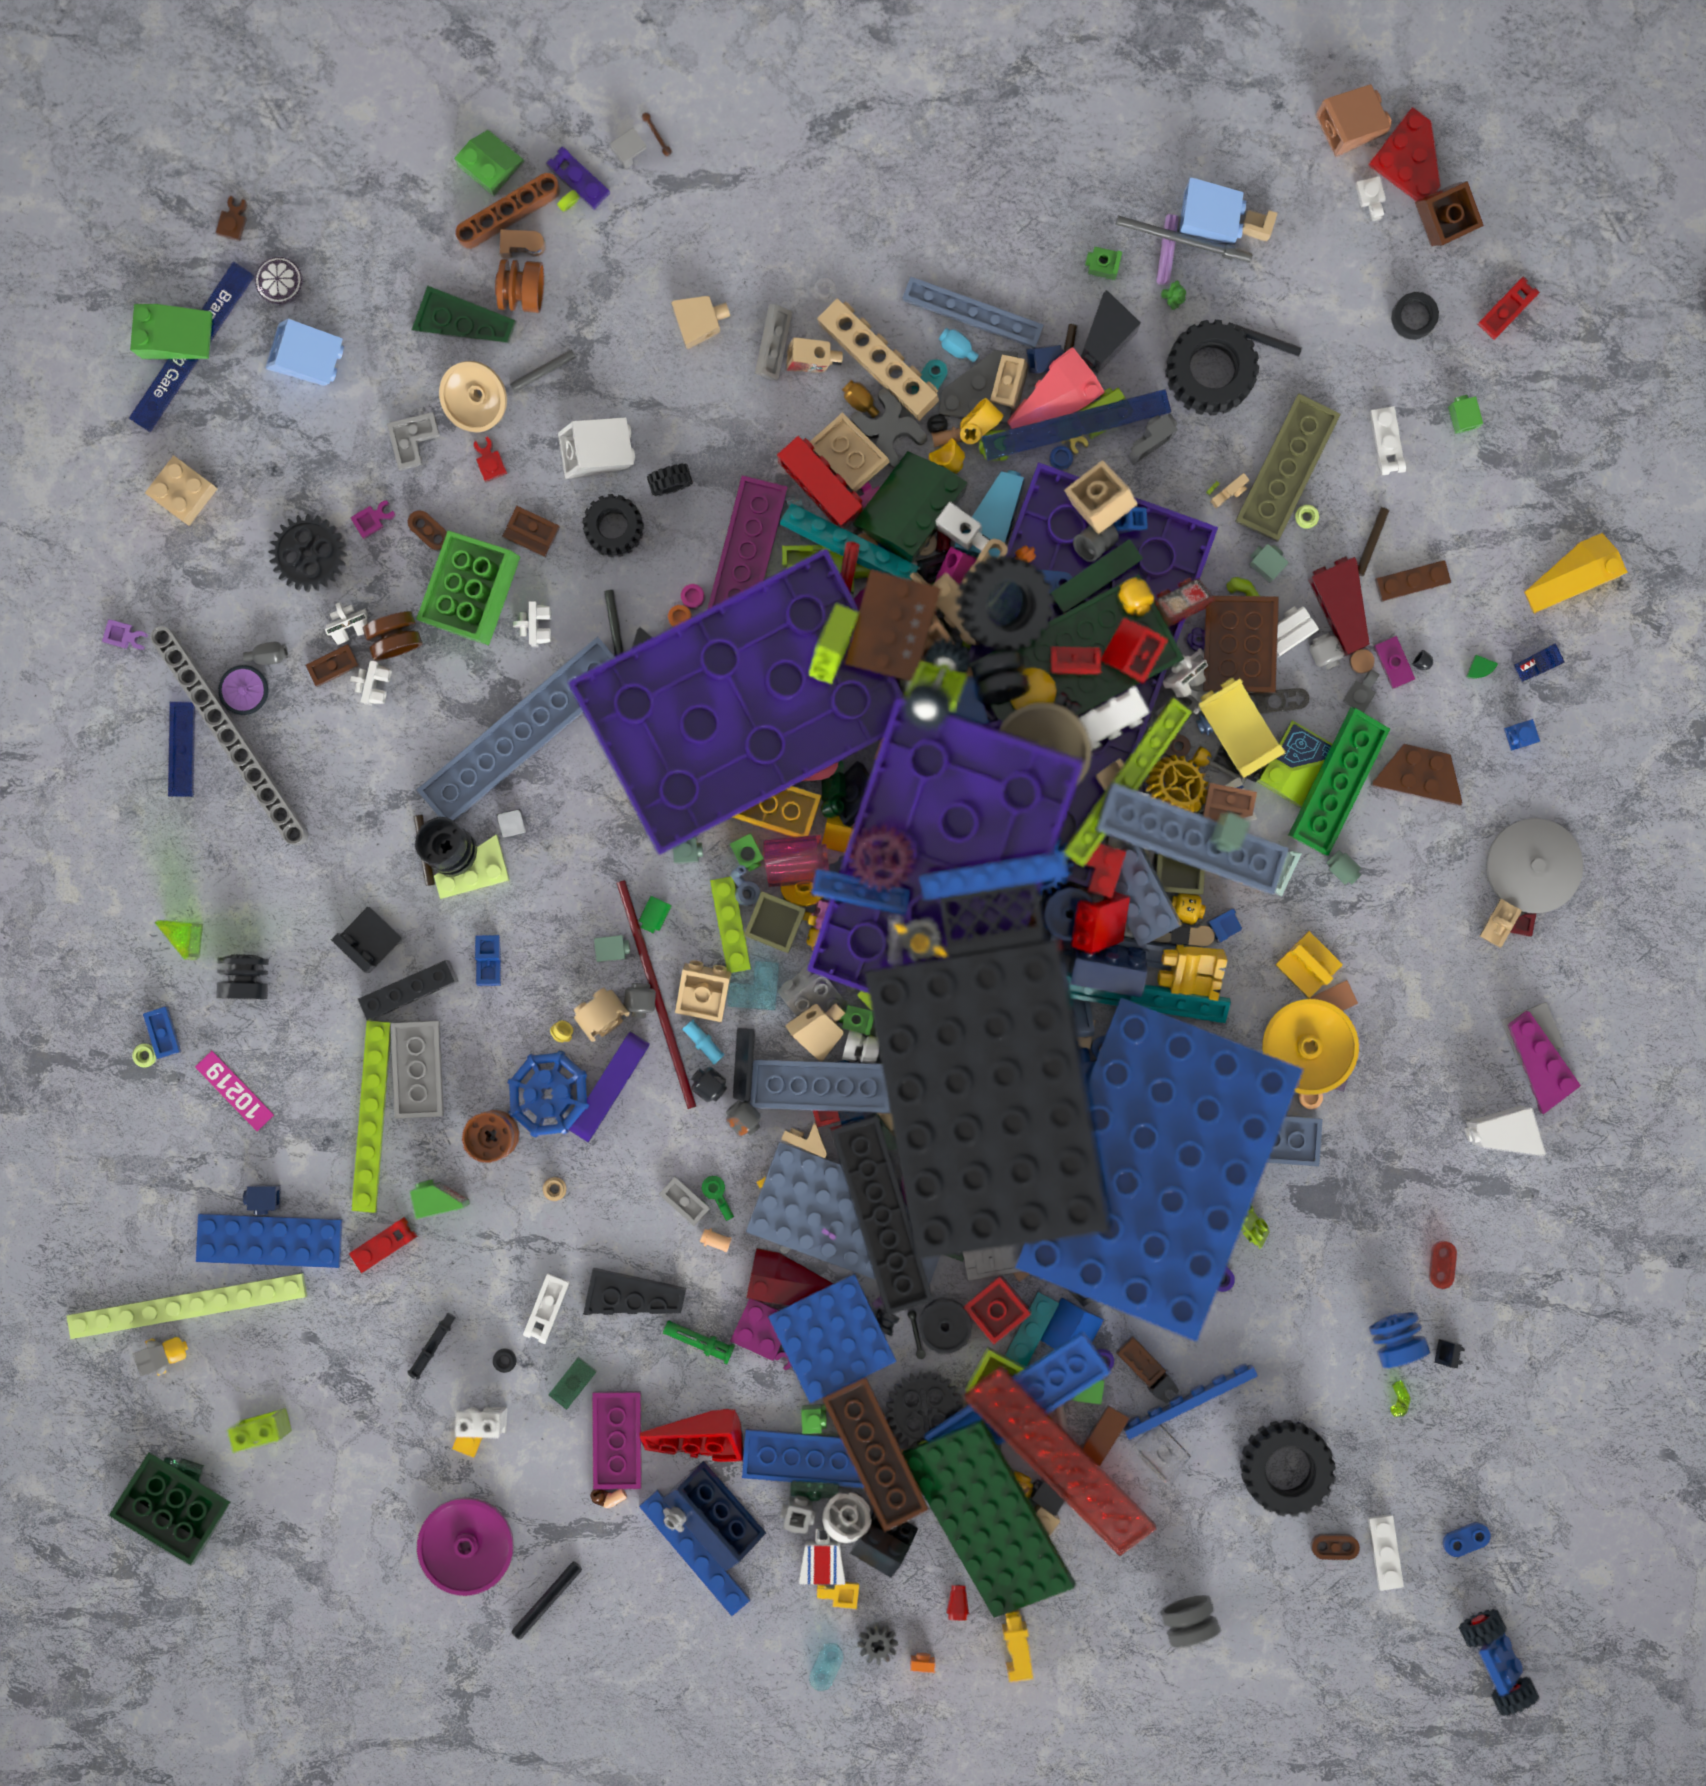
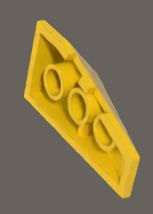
(1583, 568)

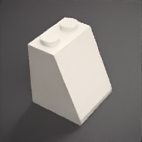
(596, 447)
(1508, 1131)

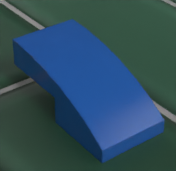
(488, 960)

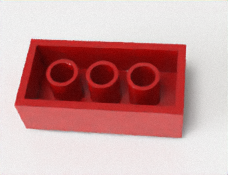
(819, 483)

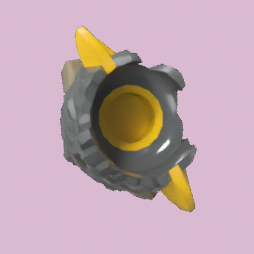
(921, 939)

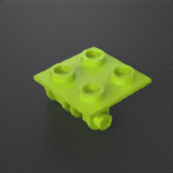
(1255, 1228)

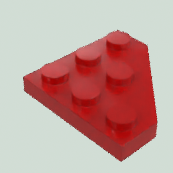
(1410, 157)

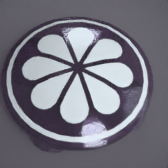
(278, 280)

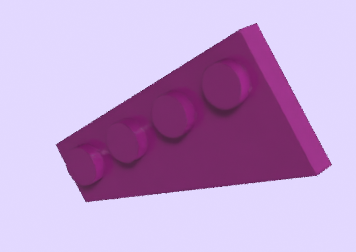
(1546, 1070)

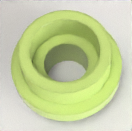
(1312, 511)
(137, 1055)

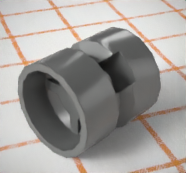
(1092, 545)

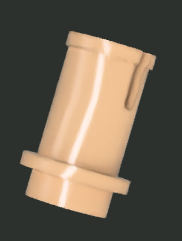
(715, 1240)

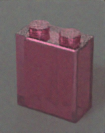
(794, 860)

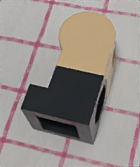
(1192, 936)

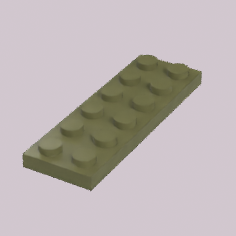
(1287, 467)

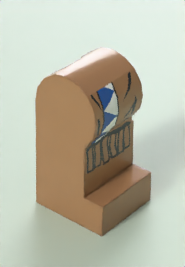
(521, 242)

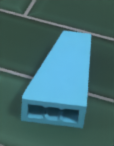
(997, 510)

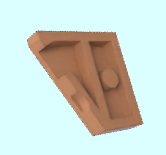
(1227, 799)

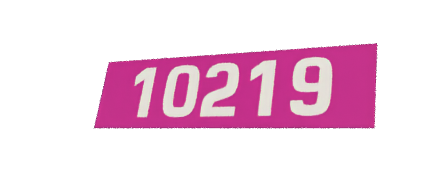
(234, 1091)

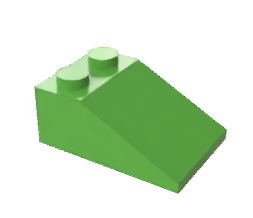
(170, 332)

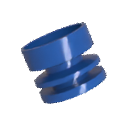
(1397, 1334)

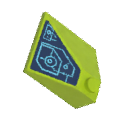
(1297, 769)

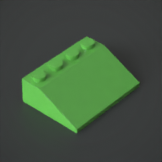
(468, 587)

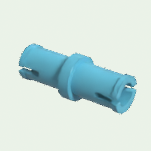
(703, 1042)

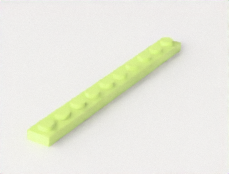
(186, 1305)

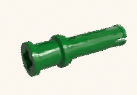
(672, 1328)

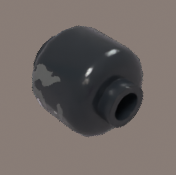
(708, 1084)

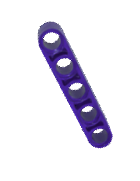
(610, 1086)

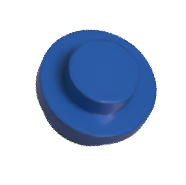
(1061, 457)

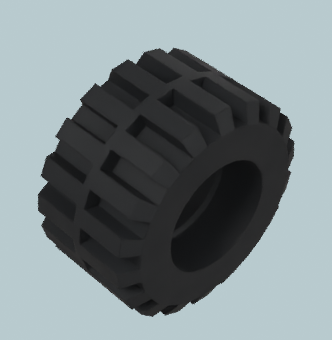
(607, 506)

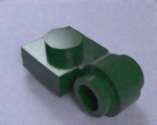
(832, 790)

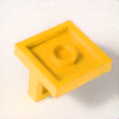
(1309, 965)

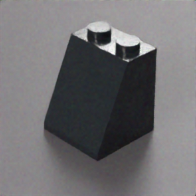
(1109, 332)

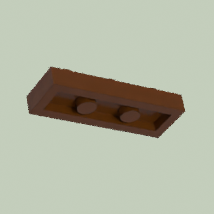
(1413, 581)

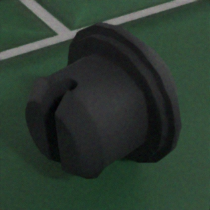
(937, 423)

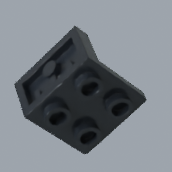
(367, 940)

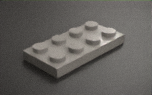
(417, 1069)

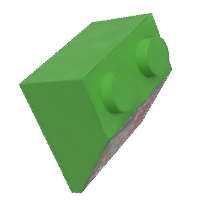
(435, 1198)

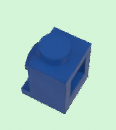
(1522, 735)

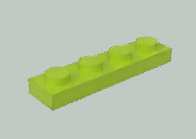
(730, 925)

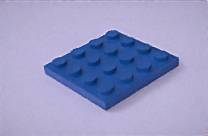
(832, 1338)

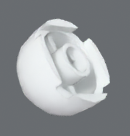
(846, 1517)

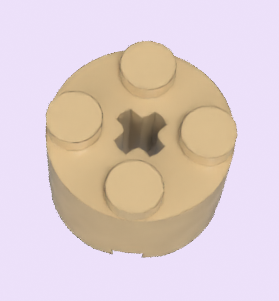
(600, 1014)

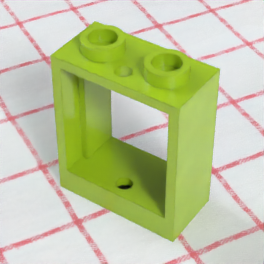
(833, 643)
(261, 1428)

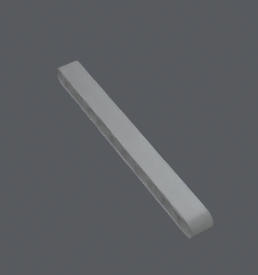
(219, 730)

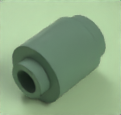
(1344, 867)

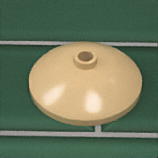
(464, 405)

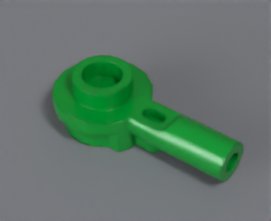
(713, 1188)

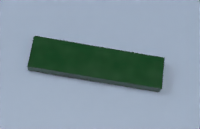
(1096, 576)

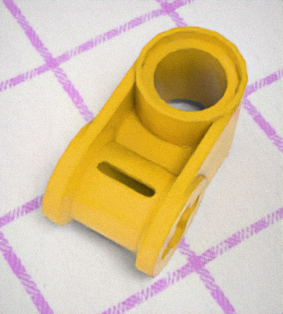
(982, 419)

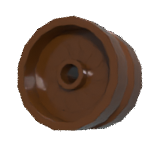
(392, 635)

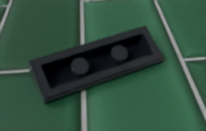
(743, 1064)

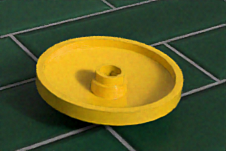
(1315, 1039)

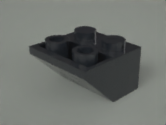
(883, 1548)

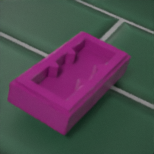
(1394, 662)

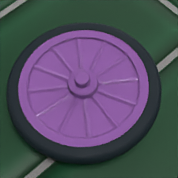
(243, 690)

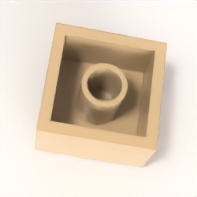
(181, 490)
(1100, 497)

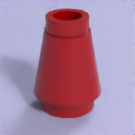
(958, 1603)

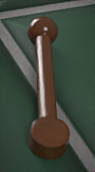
(666, 150)

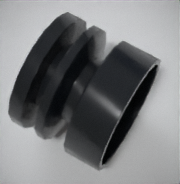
(446, 846)
(242, 977)

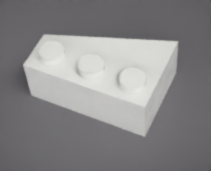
(1114, 716)

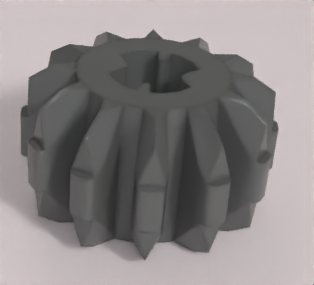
(868, 1640)

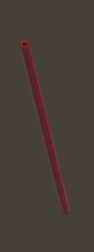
(659, 1003)

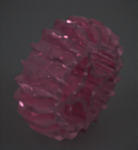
(873, 851)

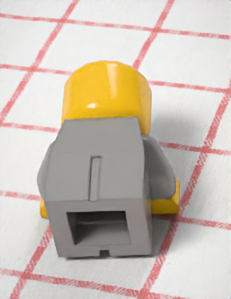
(158, 1356)

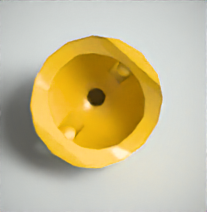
(949, 456)

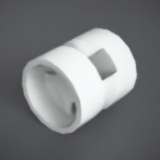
(869, 1052)

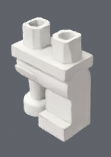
(486, 1424)

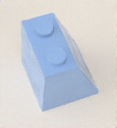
(1212, 212)
(304, 352)

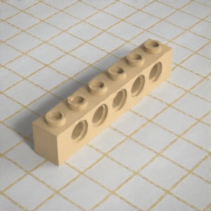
(917, 404)

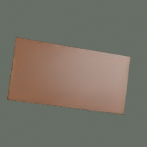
(1338, 995)

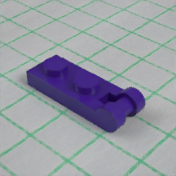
(578, 178)

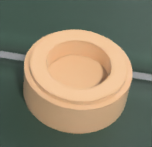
(1310, 1101)

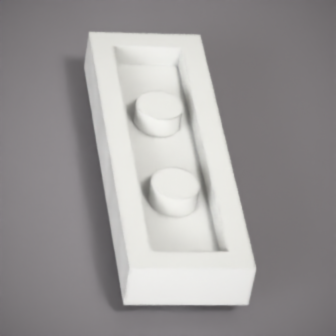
(1385, 1552)

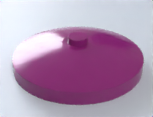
(465, 1546)

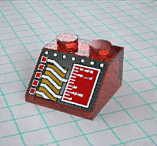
(1183, 602)

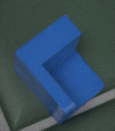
(1224, 925)

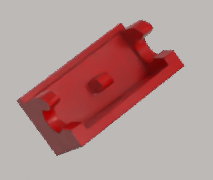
(1075, 660)

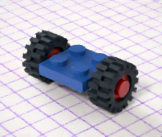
(1505, 1669)

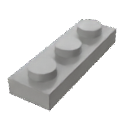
(773, 342)

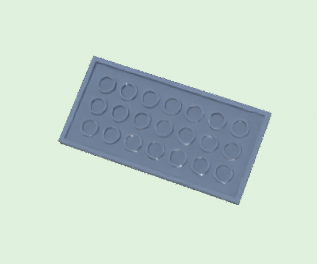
(804, 1197)

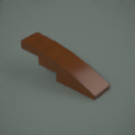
(1104, 1434)

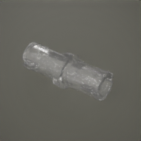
(894, 941)

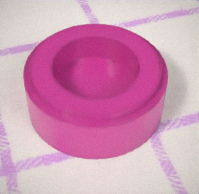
(692, 596)

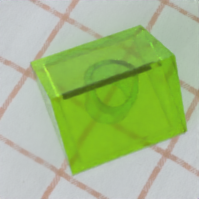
(183, 936)

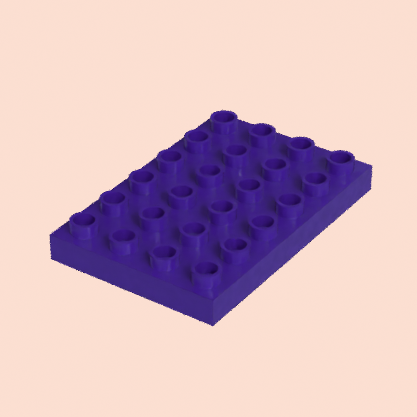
(728, 705)
(962, 802)

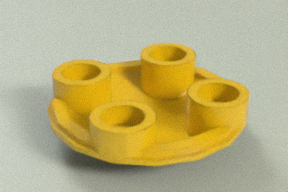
(1041, 689)

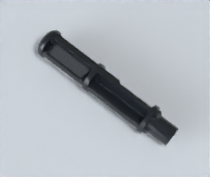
(431, 1346)

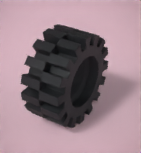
(669, 479)

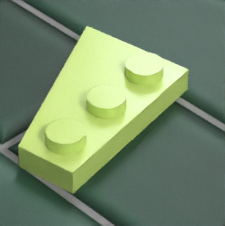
(486, 870)

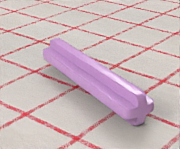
(1167, 252)

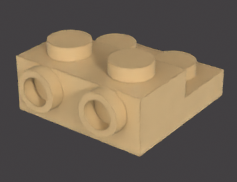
(703, 991)

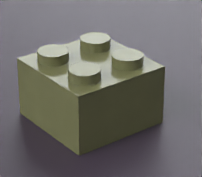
(1179, 876)
(775, 922)

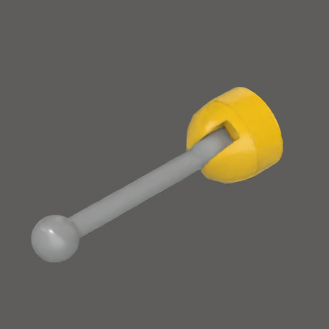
(1203, 758)

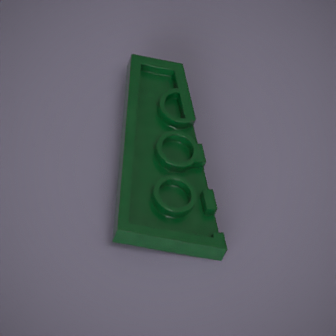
(456, 317)

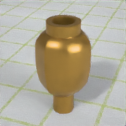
(860, 398)

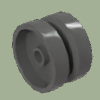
(1190, 1621)

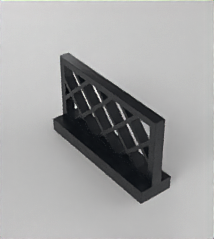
(996, 940)

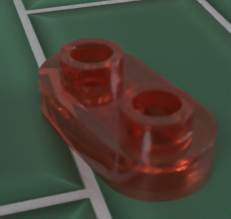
(1443, 1264)

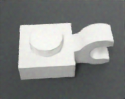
(1371, 194)

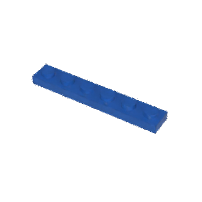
(994, 875)
(1198, 1396)
(697, 1557)

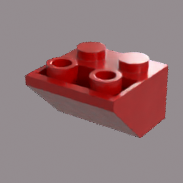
(1133, 650)

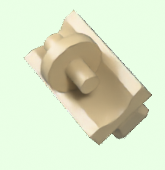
(1500, 923)

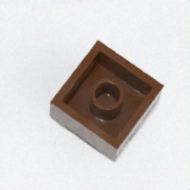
(1449, 213)

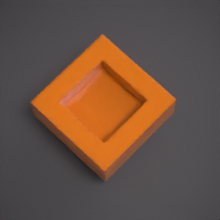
(922, 1663)

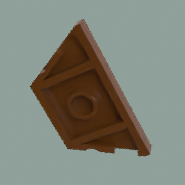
(1421, 774)

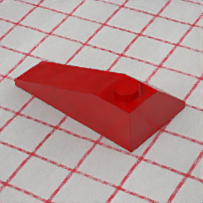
(708, 1434)

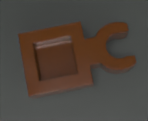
(232, 223)

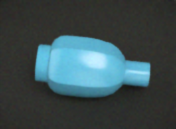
(957, 344)

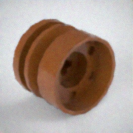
(519, 285)
(477, 1136)

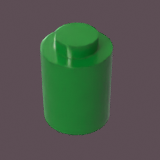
(654, 914)

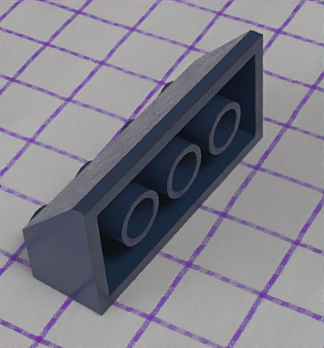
(715, 1516)

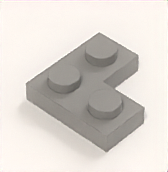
(407, 433)

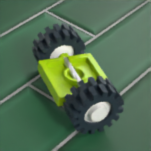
(937, 684)

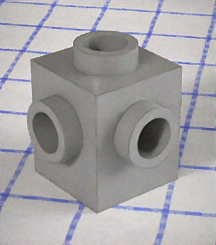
(797, 1522)

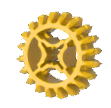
(1178, 773)

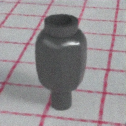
(267, 653)

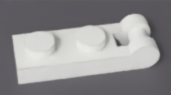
(1387, 440)
(546, 1307)

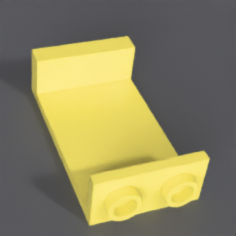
(1240, 727)

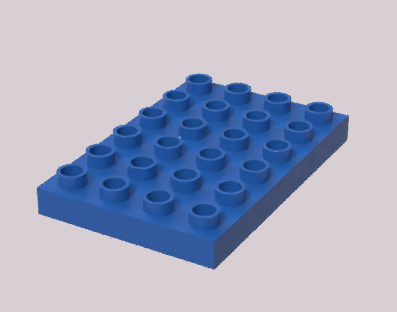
(1181, 1153)

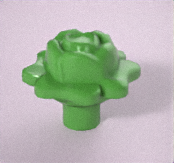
(1175, 295)

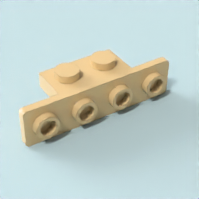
(947, 603)

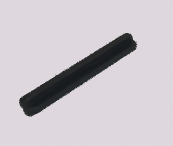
(546, 1600)

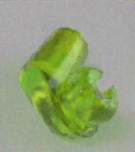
(1403, 1400)

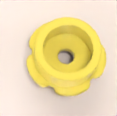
(561, 1031)

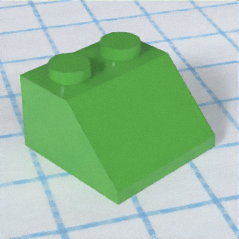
(488, 161)

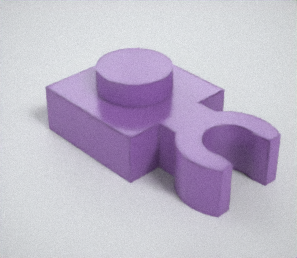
(121, 635)

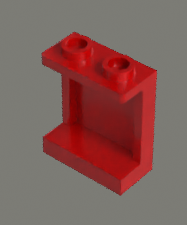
(1100, 923)

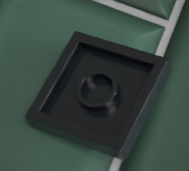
(856, 785)

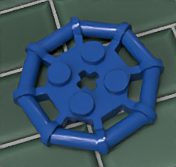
(535, 1089)

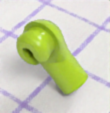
(1241, 585)

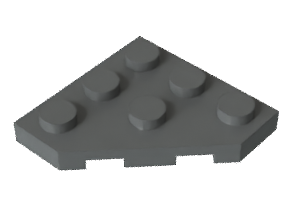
(972, 387)

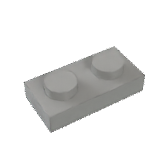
(684, 1201)

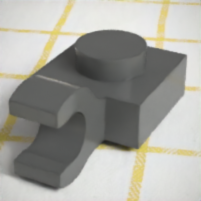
(1360, 694)

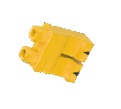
(1193, 971)
(1015, 1634)

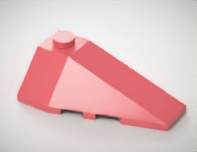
(1061, 392)

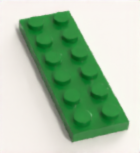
(1339, 781)

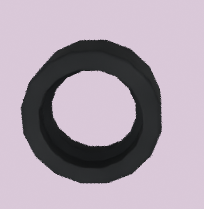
(1429, 304)

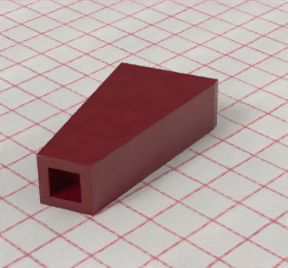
(1342, 603)

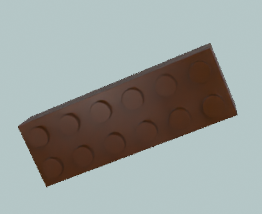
(875, 1453)

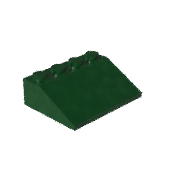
(908, 504)
(170, 1509)

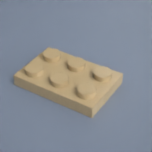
(849, 452)

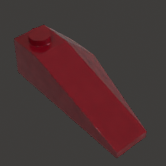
(781, 1280)

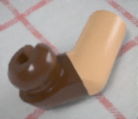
(607, 1499)

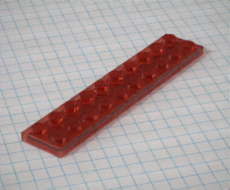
(1059, 1461)

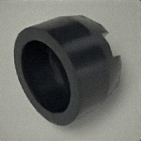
(1423, 660)

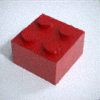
(997, 1309)

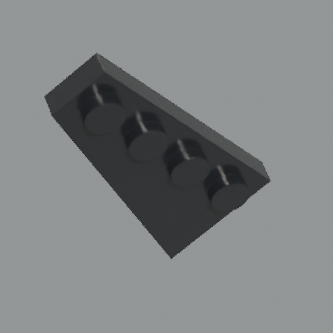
(622, 1293)

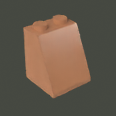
(1353, 119)

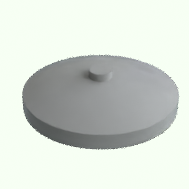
(1534, 865)

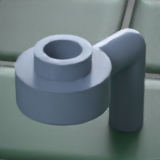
(751, 887)

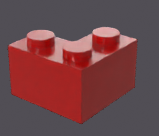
(1106, 869)

